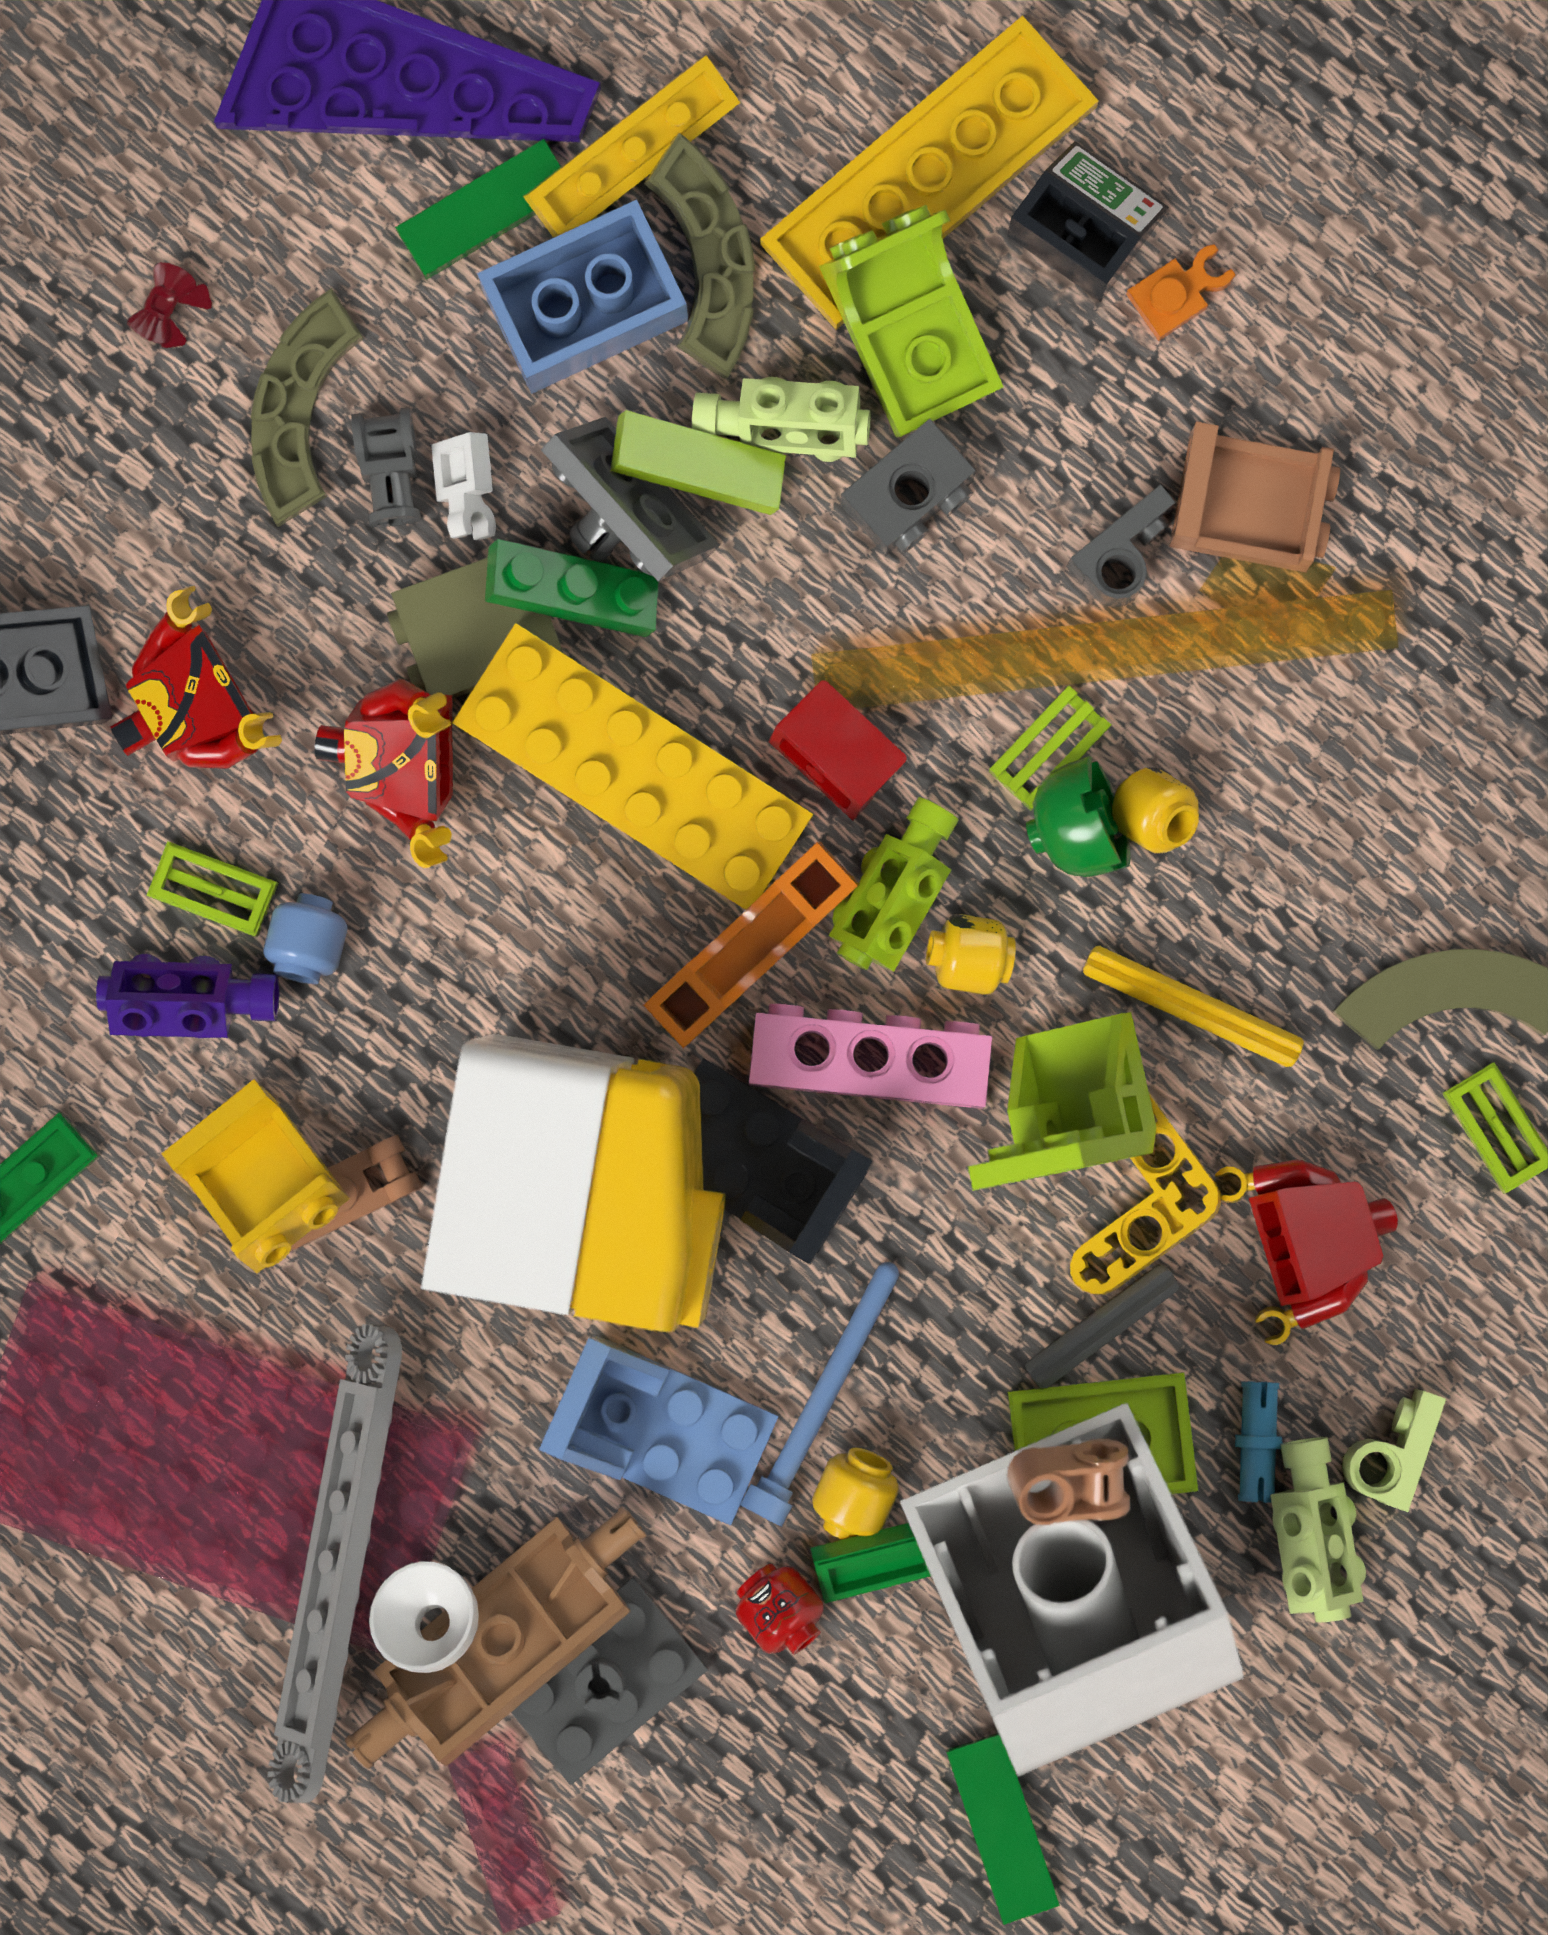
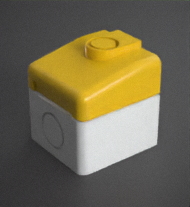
(575, 1186)

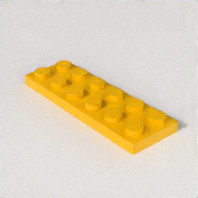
(942, 154)
(632, 767)

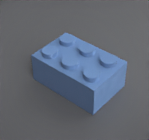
(584, 296)

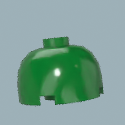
(1076, 821)

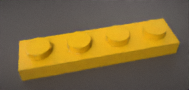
(631, 148)

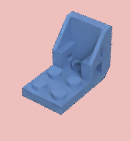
(658, 1429)

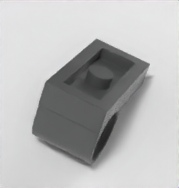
(1114, 545)

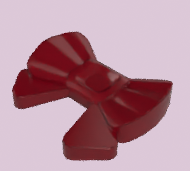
(170, 287)

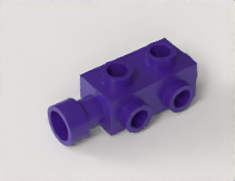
(179, 1001)

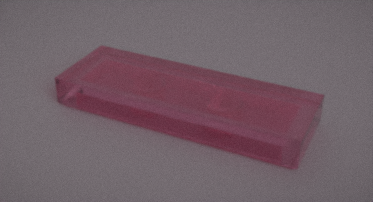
(503, 1837)

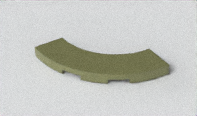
(718, 250)
(286, 403)
(1447, 982)

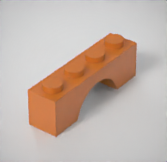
(751, 944)

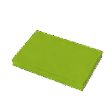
(1155, 1402)

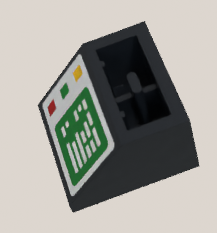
(1085, 220)

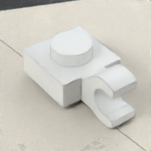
(461, 478)

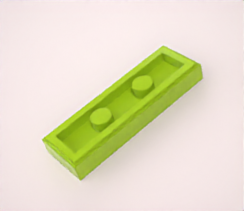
(698, 462)

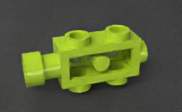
(897, 897)

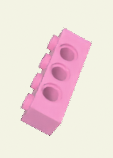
(960, 1084)

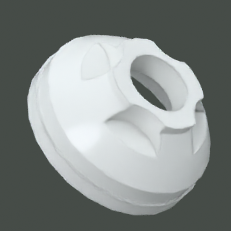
(405, 1601)

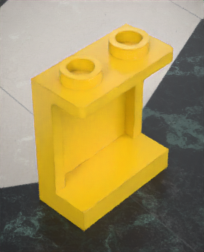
(256, 1176)

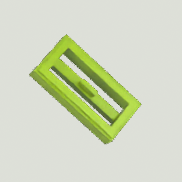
(1083, 712)
(258, 907)
(1477, 1137)

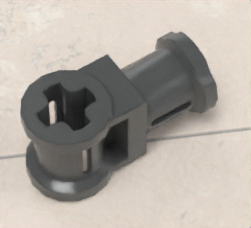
(386, 456)

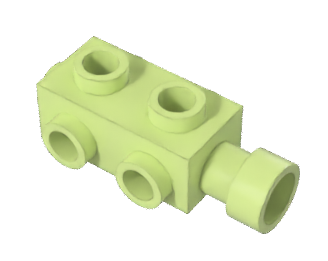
(796, 409)
(1312, 1540)

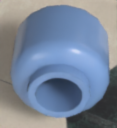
(305, 939)

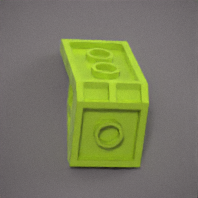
(1073, 1103)

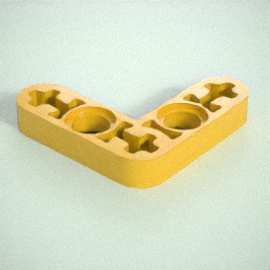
(1160, 1205)

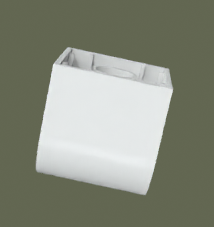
(1074, 1619)

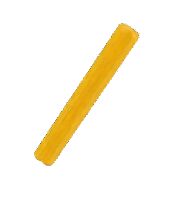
(1193, 1006)

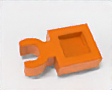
(1173, 295)

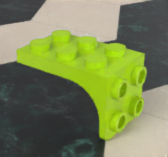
(910, 320)

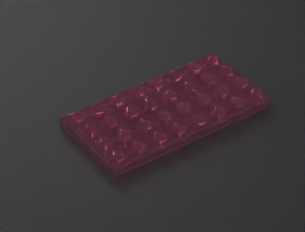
(197, 1457)

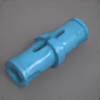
(1258, 1441)

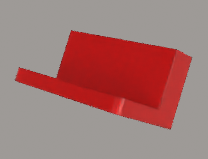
(837, 749)

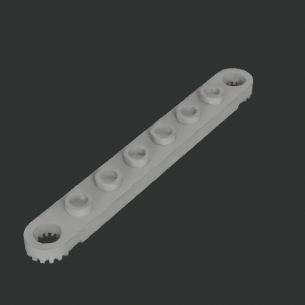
(335, 1564)

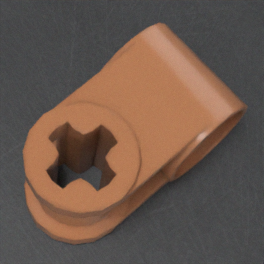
(1077, 1482)

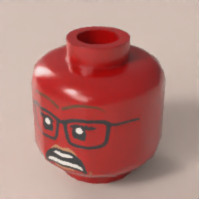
(779, 1609)

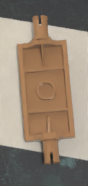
(531, 1623)

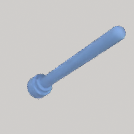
(771, 1494)

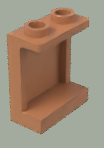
(1253, 500)

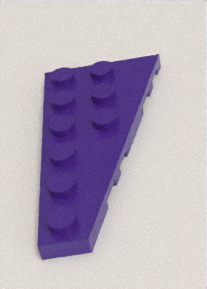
(396, 75)

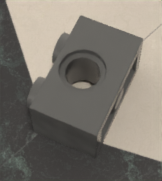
(921, 457)

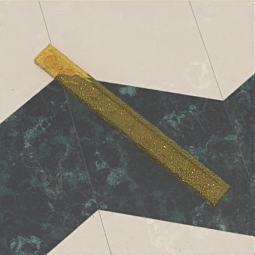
(1111, 650)

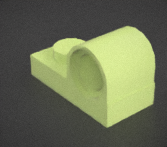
(1416, 1422)

